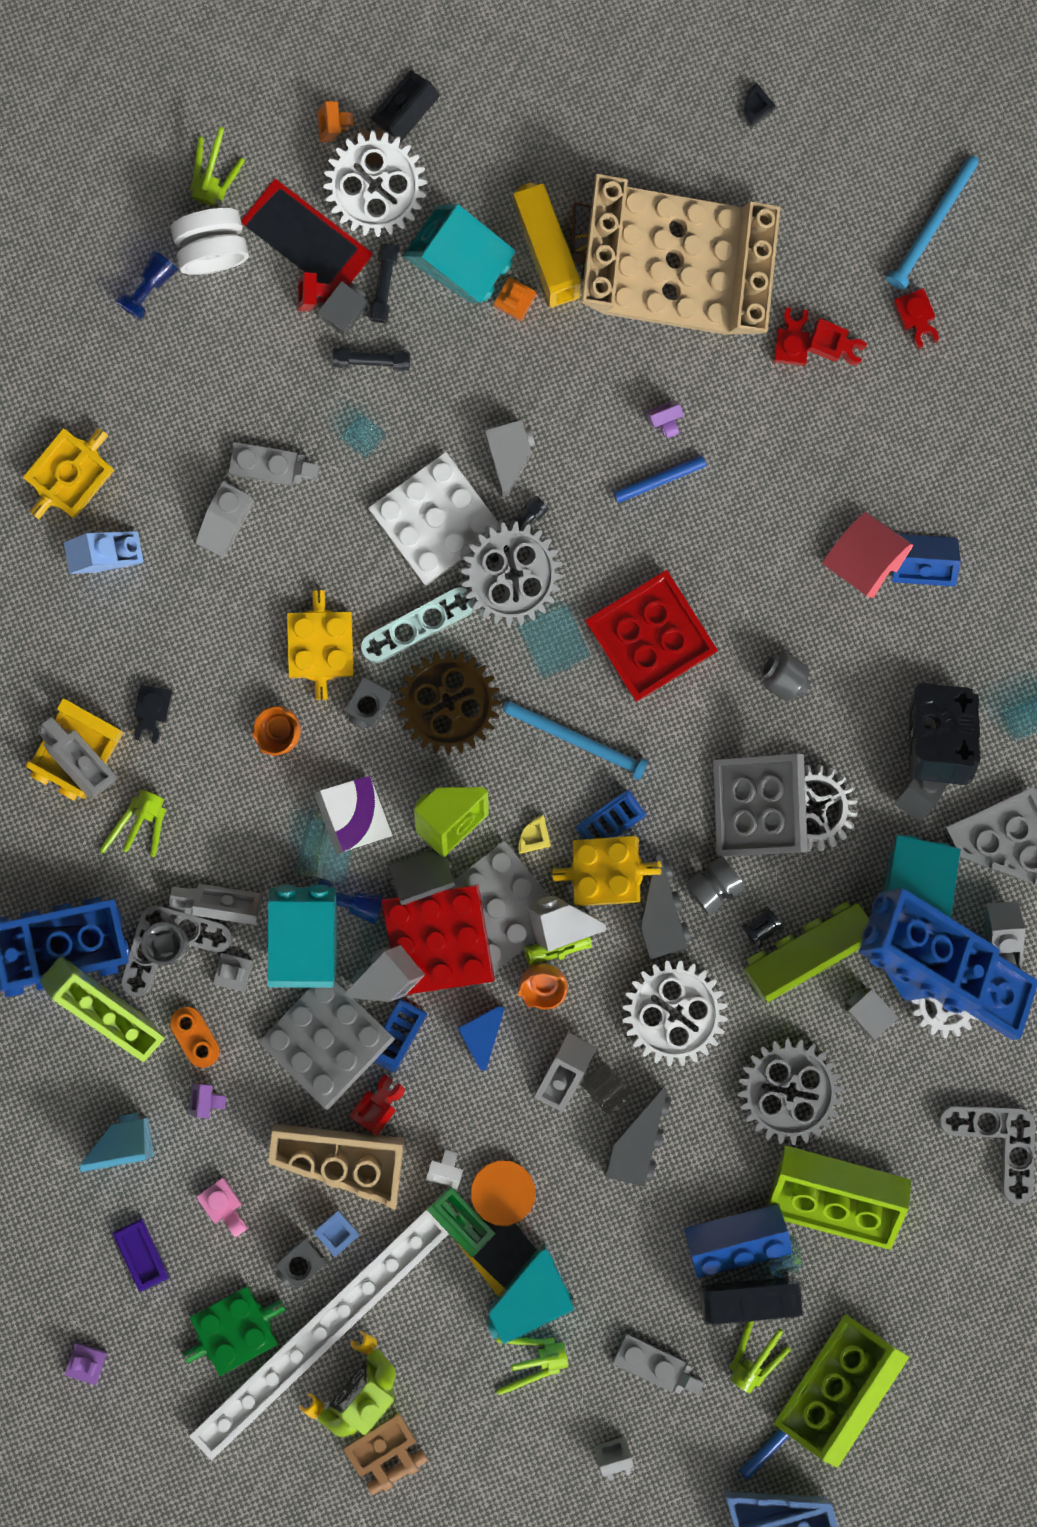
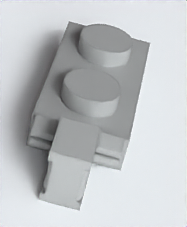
(270, 465)
(76, 758)
(217, 903)
(656, 1366)

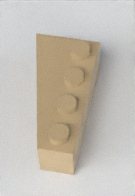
(341, 1159)

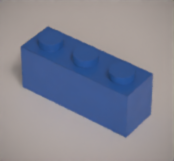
(738, 1240)

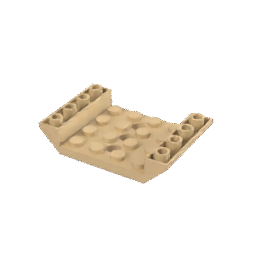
(722, 256)

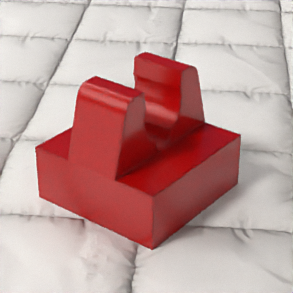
(311, 292)

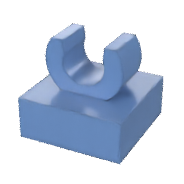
(336, 1233)

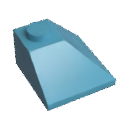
(121, 1144)

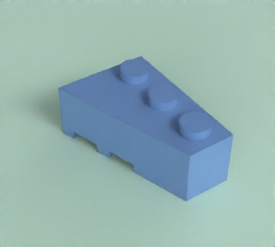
(779, 1510)

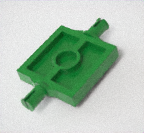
(234, 1331)

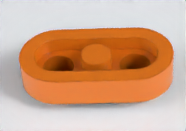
(197, 1035)

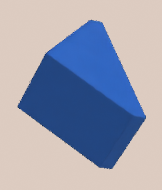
(481, 1035)

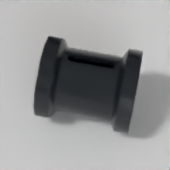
(762, 927)

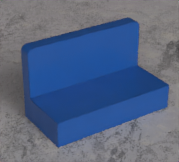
(930, 561)

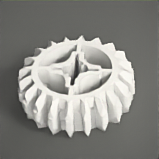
(821, 821)

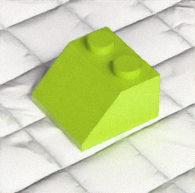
(450, 815)

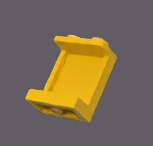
(95, 732)

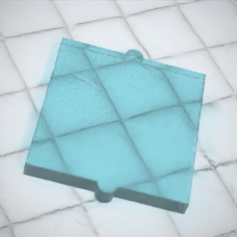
(555, 641)

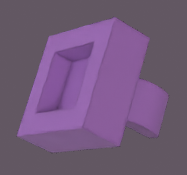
(665, 417)
(203, 1100)
(86, 1363)

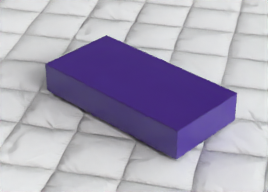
(141, 1255)

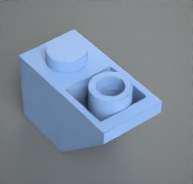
(103, 551)

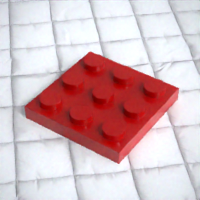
(651, 636)
(443, 937)

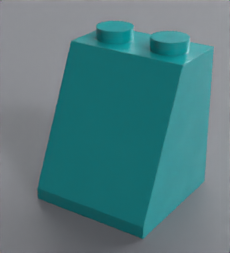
(460, 253)
(924, 870)
(302, 936)
(530, 1298)

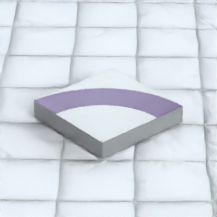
(353, 814)

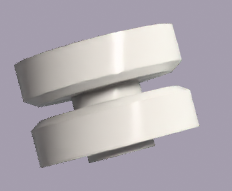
(209, 241)

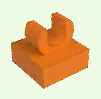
(332, 122)
(515, 299)

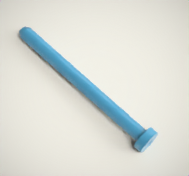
(899, 277)
(577, 739)

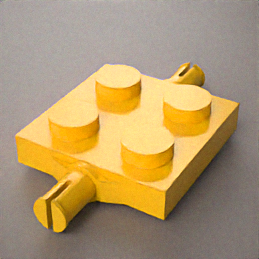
(68, 473)
(320, 645)
(606, 871)

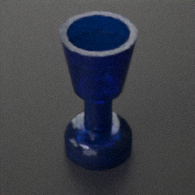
(155, 274)
(362, 905)

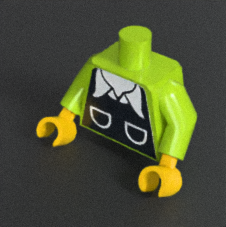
(362, 1398)

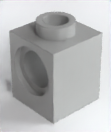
(870, 1012)

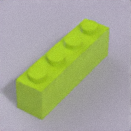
(101, 1009)

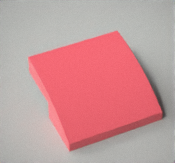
(867, 554)

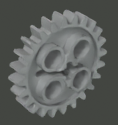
(538, 566)
(783, 1119)

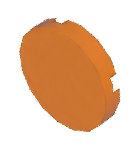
(503, 1193)

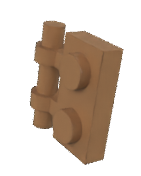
(379, 1446)

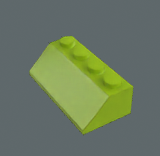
(808, 953)
(840, 1197)
(841, 1391)

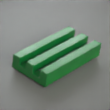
(457, 1224)

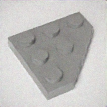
(1001, 836)

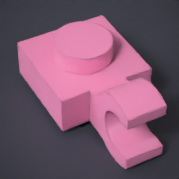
(221, 1204)

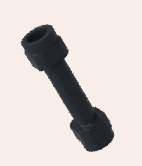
(387, 257)
(343, 358)
(534, 510)

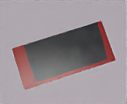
(306, 236)

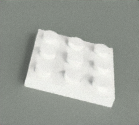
(433, 518)

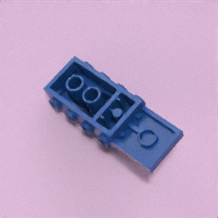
(82, 935)
(945, 961)

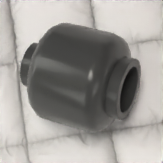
(786, 676)

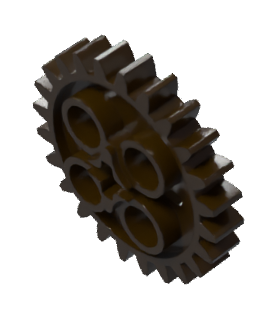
(463, 728)

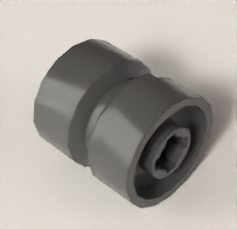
(715, 885)
(165, 944)

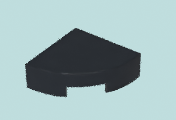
(757, 106)

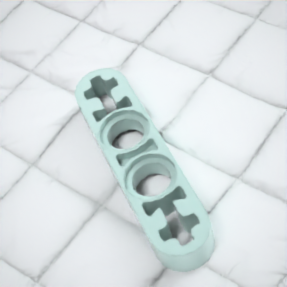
(420, 629)

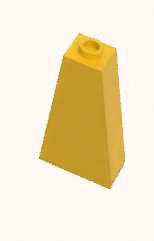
(547, 244)

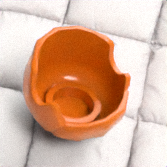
(276, 730)
(543, 986)

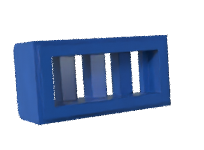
(633, 805)
(411, 1011)

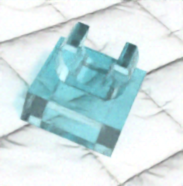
(363, 436)
(787, 1262)

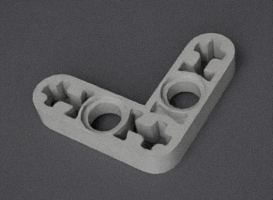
(173, 917)
(1001, 1130)

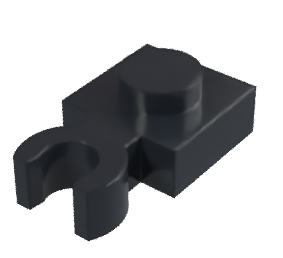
(153, 707)

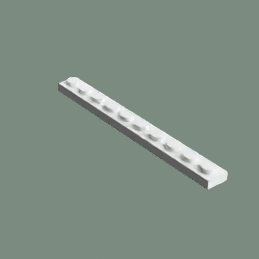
(318, 1335)

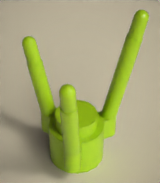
(206, 188)
(146, 808)
(551, 1357)
(749, 1373)

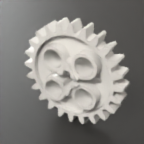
(355, 205)
(657, 1036)

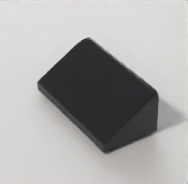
(405, 105)

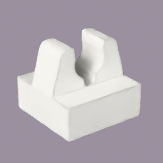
(445, 1172)

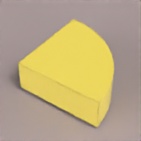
(534, 836)

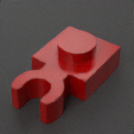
(915, 313)
(792, 342)
(831, 342)
(375, 1110)

